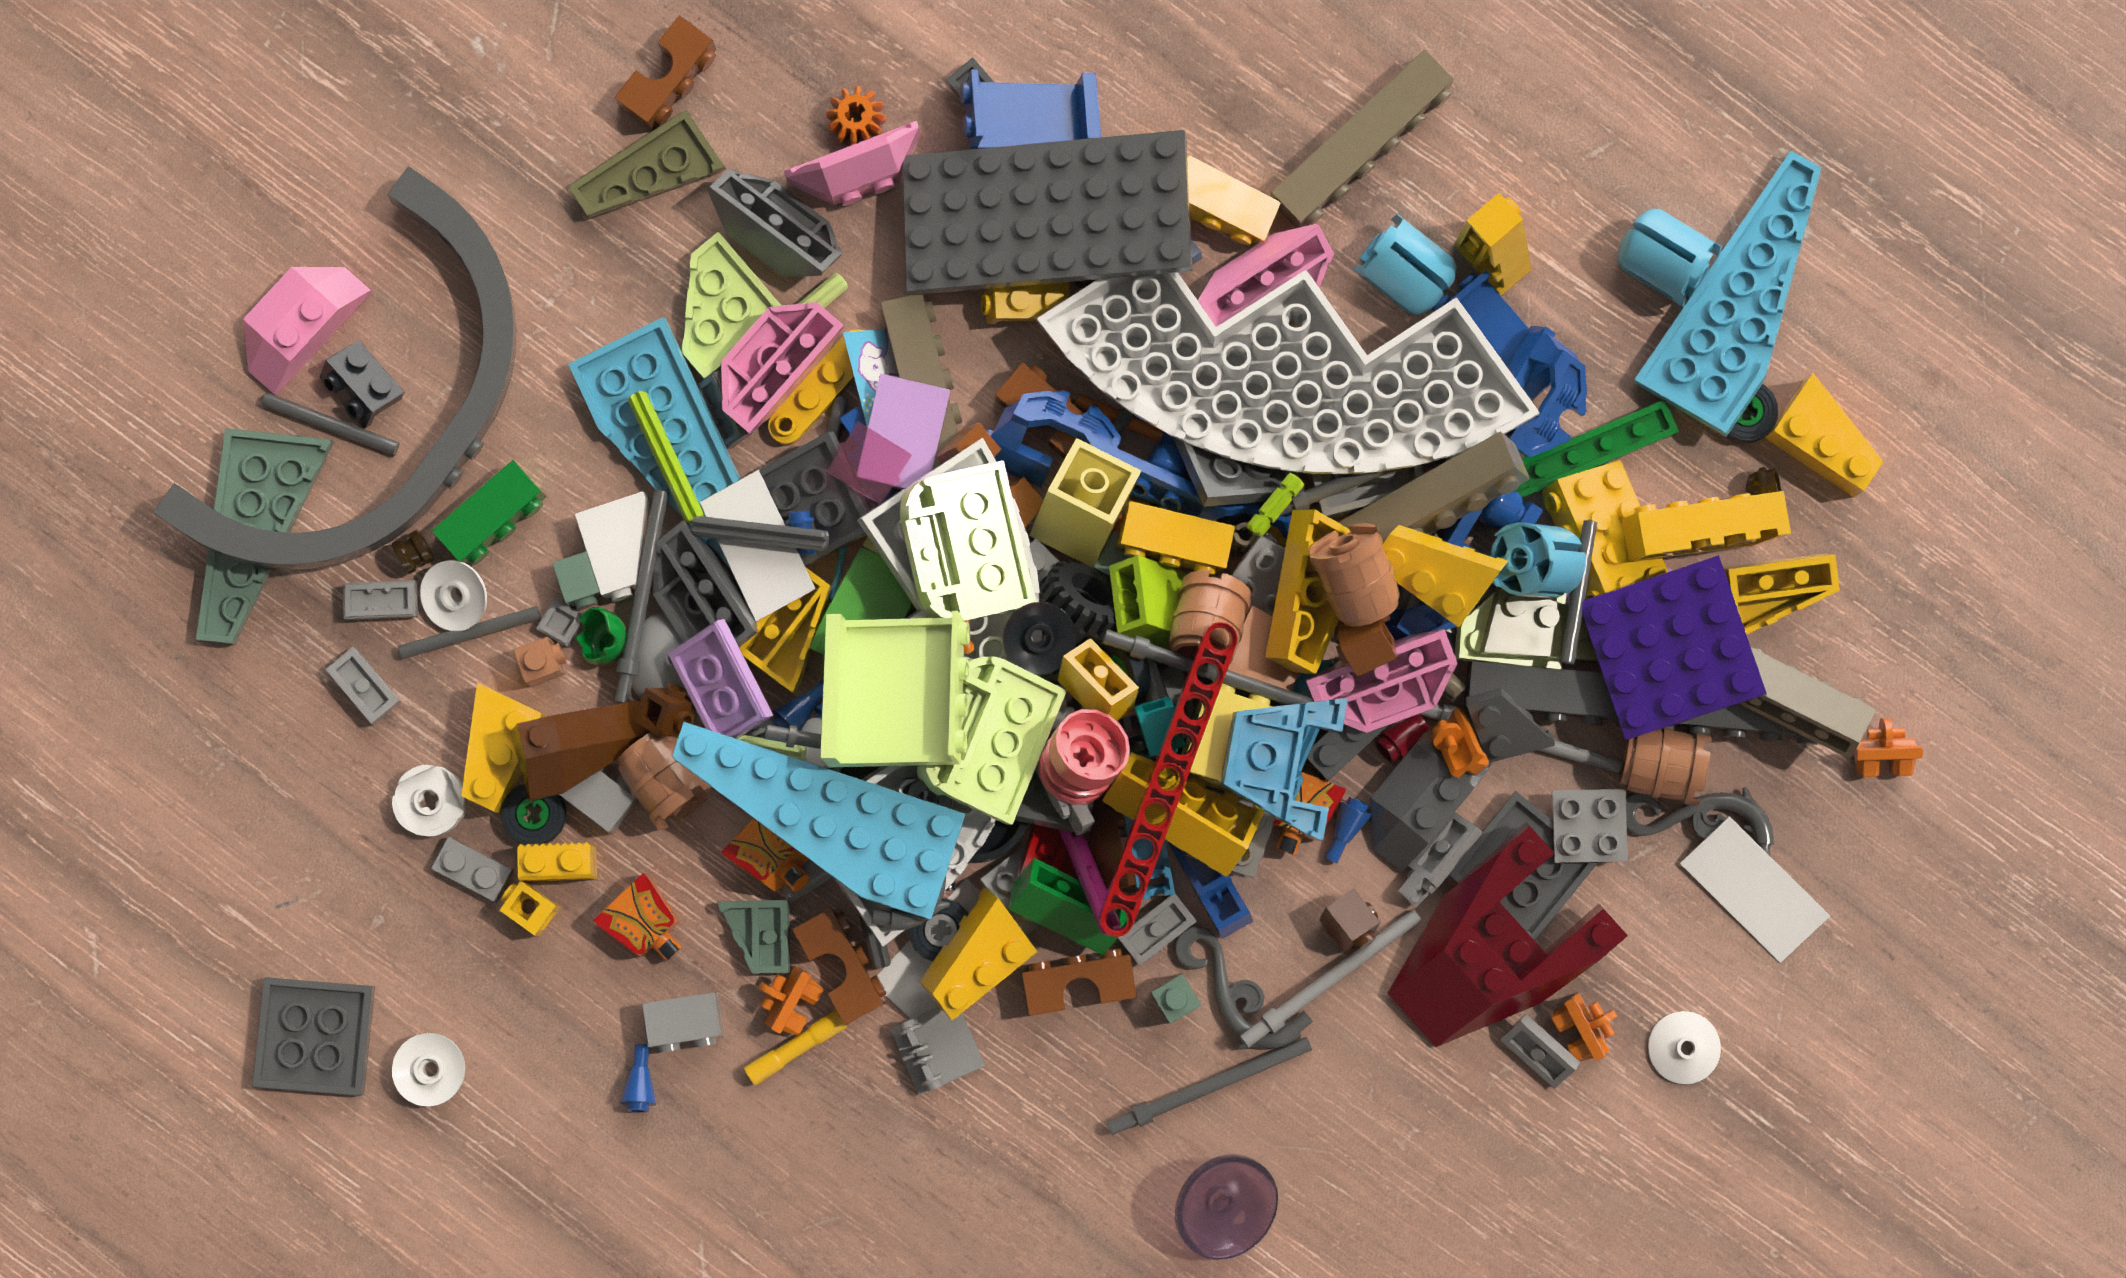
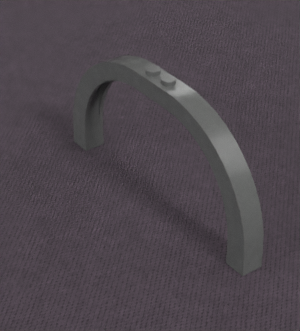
(441, 465)

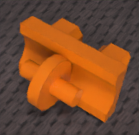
(1886, 744)
(1459, 745)
(782, 1013)
(1592, 1042)

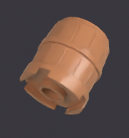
(1356, 575)
(1206, 602)
(1666, 765)
(660, 781)

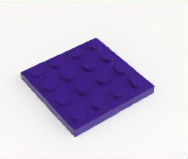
(1672, 648)

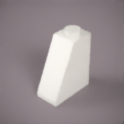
(615, 543)

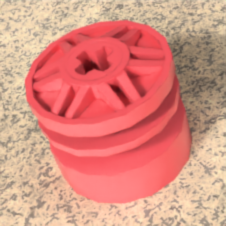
(1083, 757)

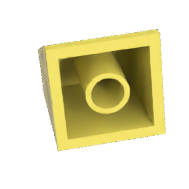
(1084, 502)
(1212, 749)

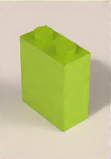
(1145, 598)

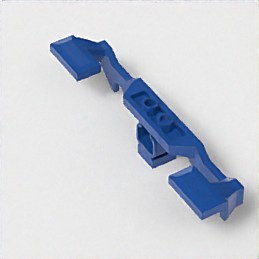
(1531, 438)
(1161, 476)

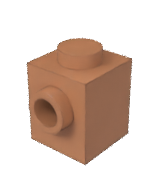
(540, 661)

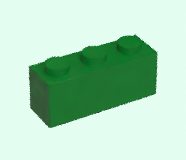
(490, 514)
(1059, 905)

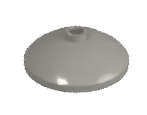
(655, 666)

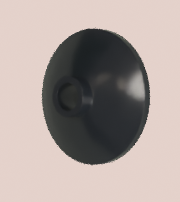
(1047, 654)

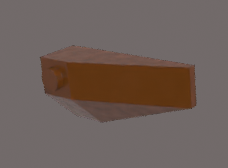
(573, 746)
(1107, 842)

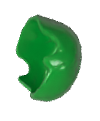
(601, 636)

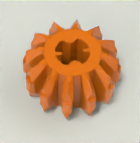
(842, 119)

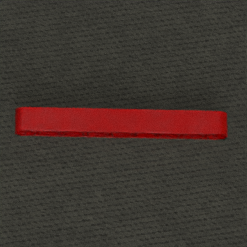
(1167, 797)

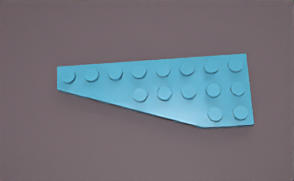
(1729, 326)
(654, 364)
(856, 831)

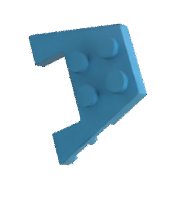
(1266, 754)

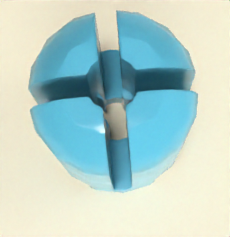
(1666, 254)
(1407, 267)
(1539, 560)

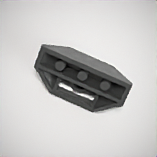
(774, 224)
(697, 587)
(1416, 803)

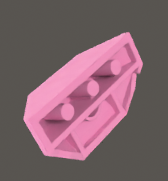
(857, 168)
(1264, 270)
(298, 320)
(774, 360)
(1394, 689)

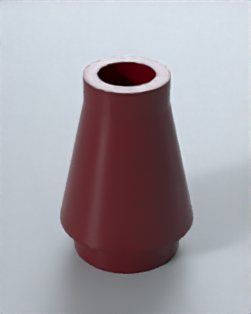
(1400, 738)

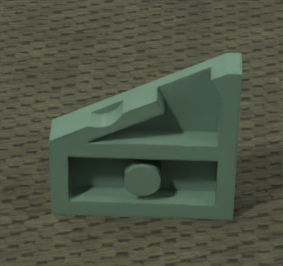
(761, 933)

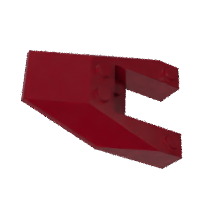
(1477, 958)

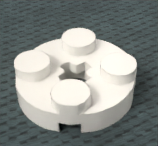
(411, 791)

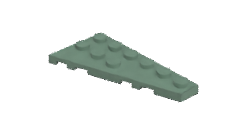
(261, 486)

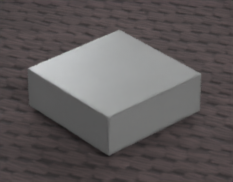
(560, 622)

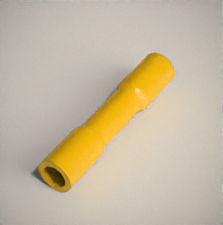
(776, 1059)

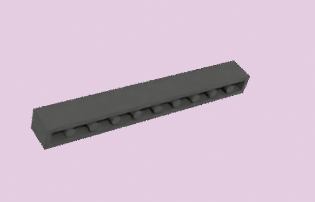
(1586, 696)

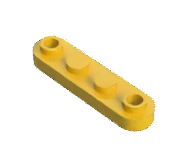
(813, 395)

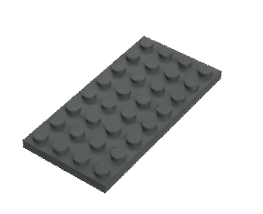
(1047, 213)

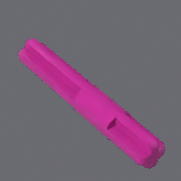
(1089, 876)

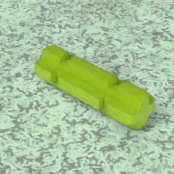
(1275, 505)

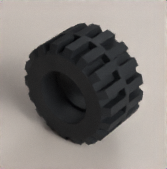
(1084, 596)

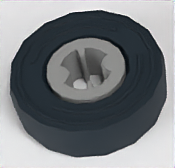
(923, 940)

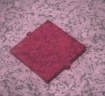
(869, 463)

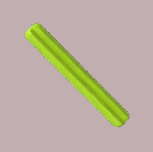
(665, 456)

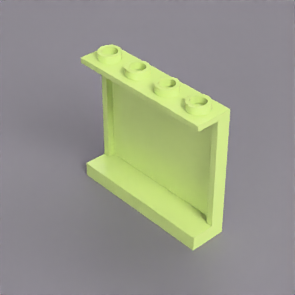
(894, 691)

